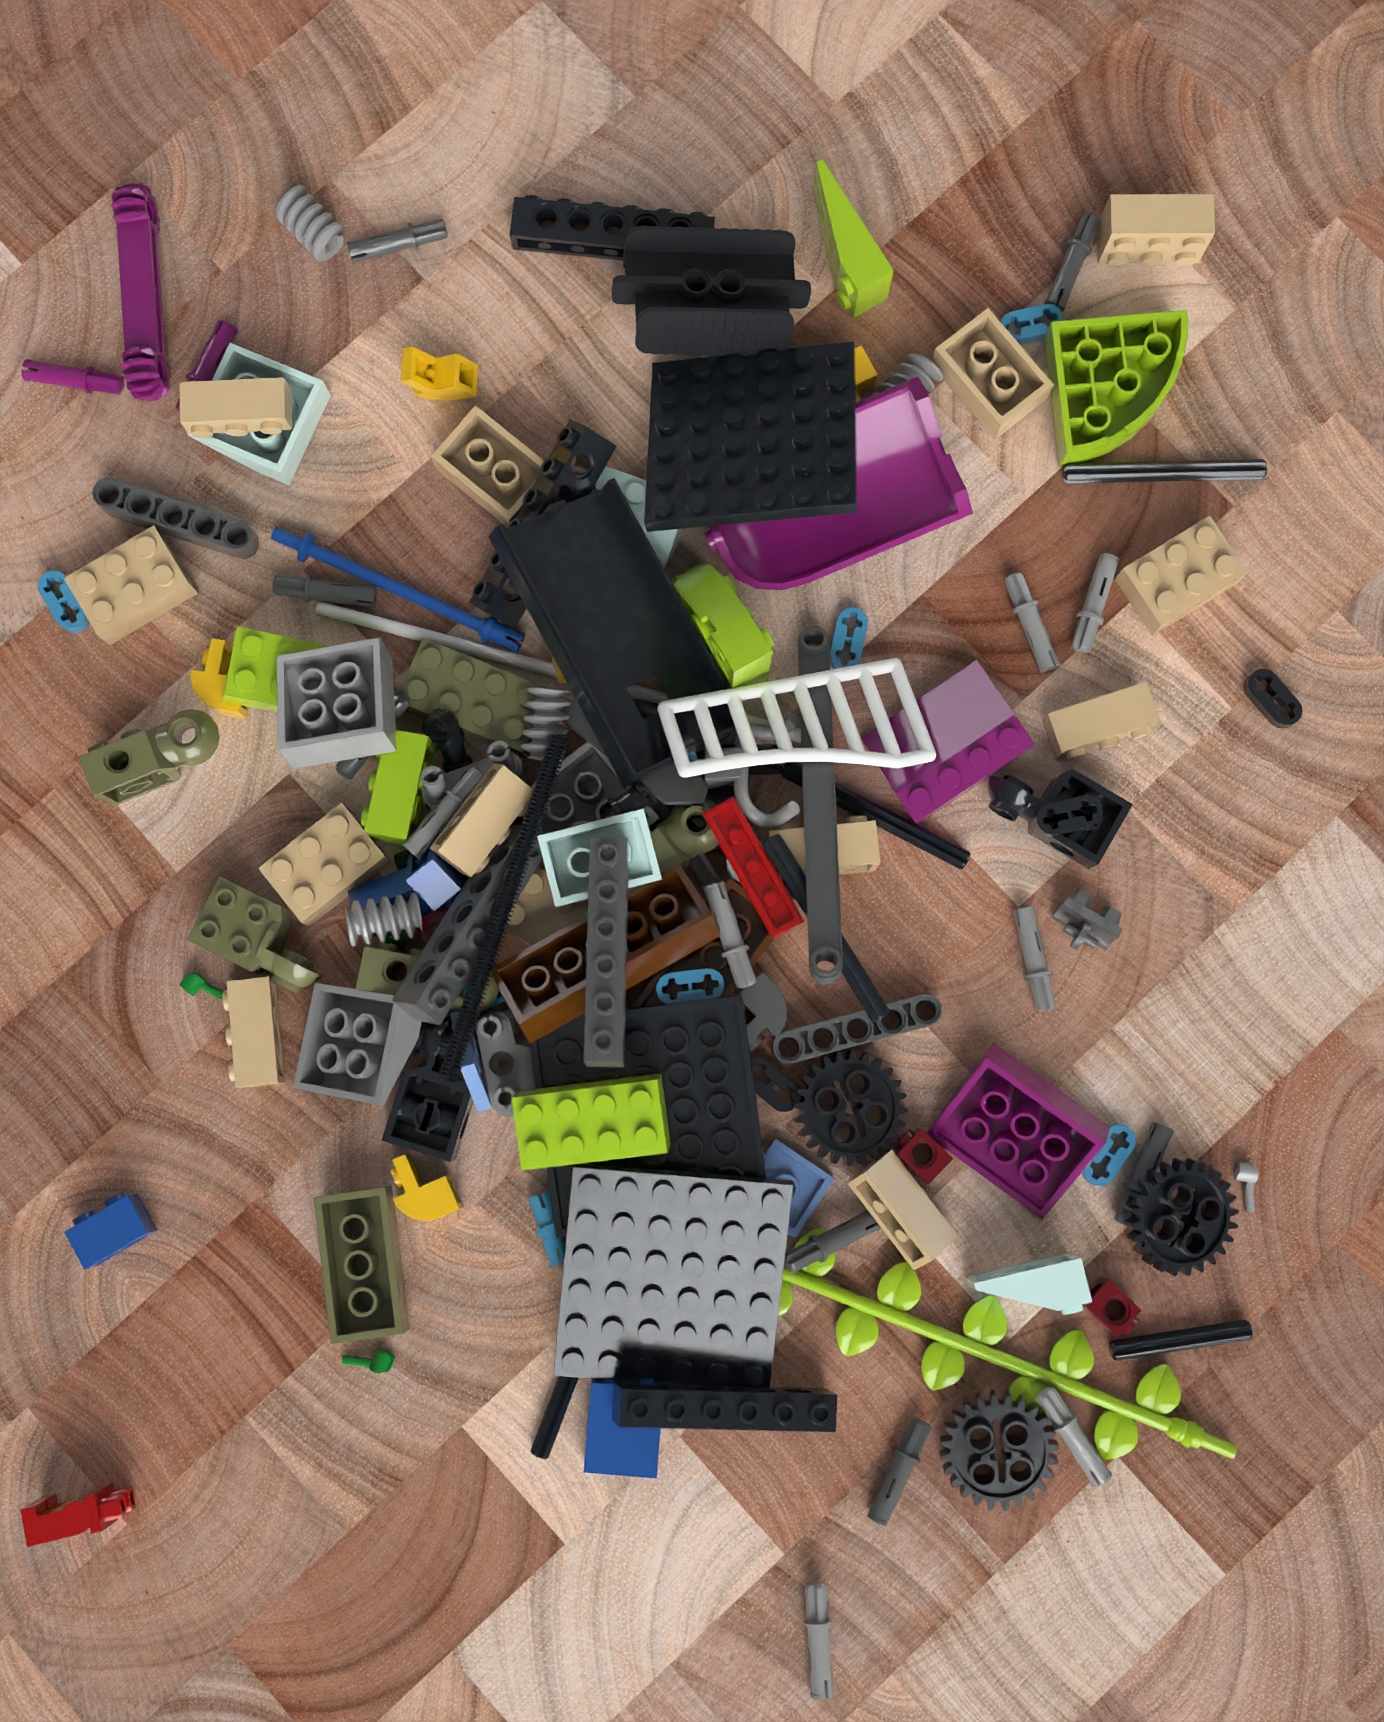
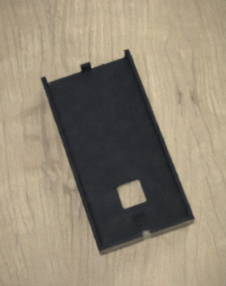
(612, 624)

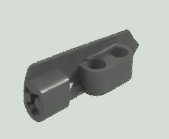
(664, 784)

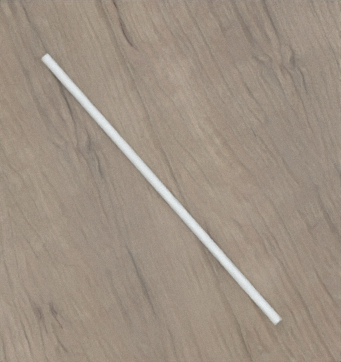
(486, 652)

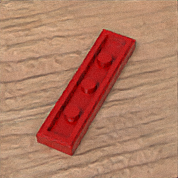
(753, 868)

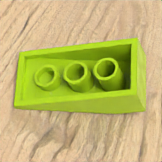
(856, 262)

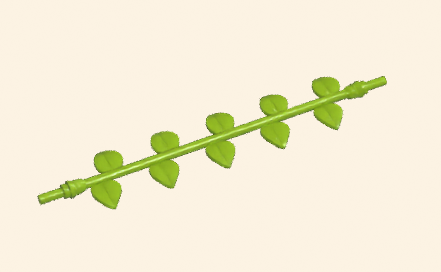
(986, 1325)

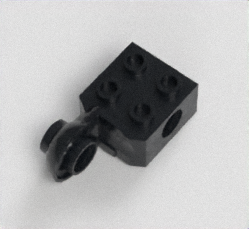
(1087, 846)
(429, 1111)

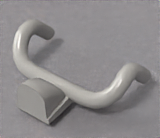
(740, 779)

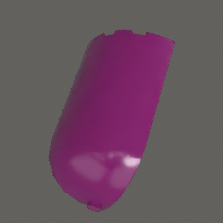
(902, 493)

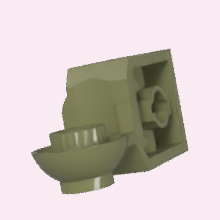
(148, 757)
(677, 843)
(251, 935)
(379, 970)

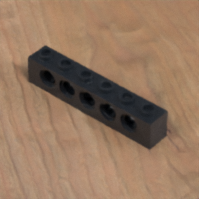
(594, 240)
(574, 482)
(724, 1407)

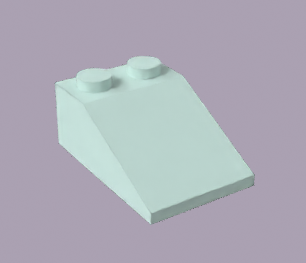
(568, 853)
(1047, 1282)

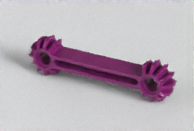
(141, 297)

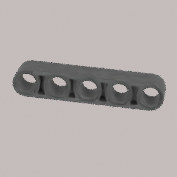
(162, 510)
(874, 1030)

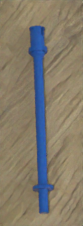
(487, 628)

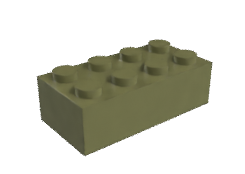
(481, 696)
(361, 1264)

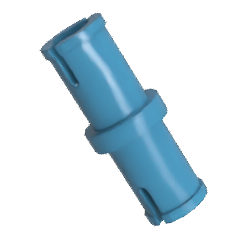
(546, 1228)

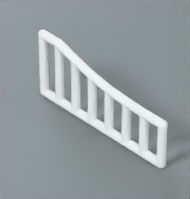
(786, 753)

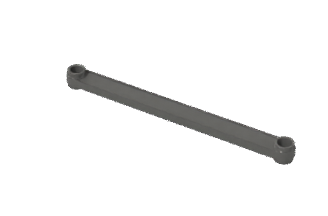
(820, 822)

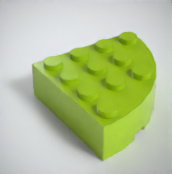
(1110, 377)
(725, 625)

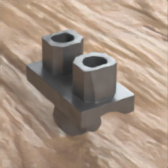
(1085, 924)

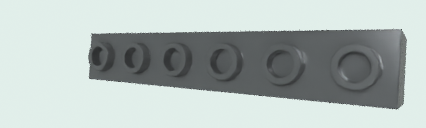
(455, 945)
(606, 952)

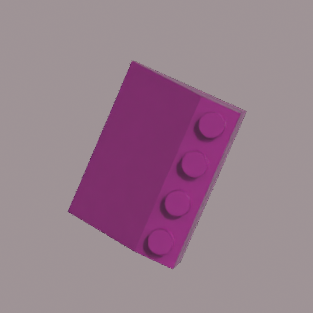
(971, 736)
(1019, 1131)

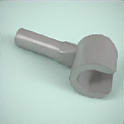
(1249, 1174)

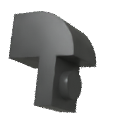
(767, 1007)

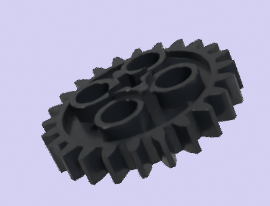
(876, 1091)
(1207, 1228)
(1030, 1446)

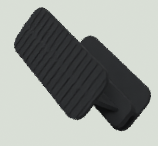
(710, 289)

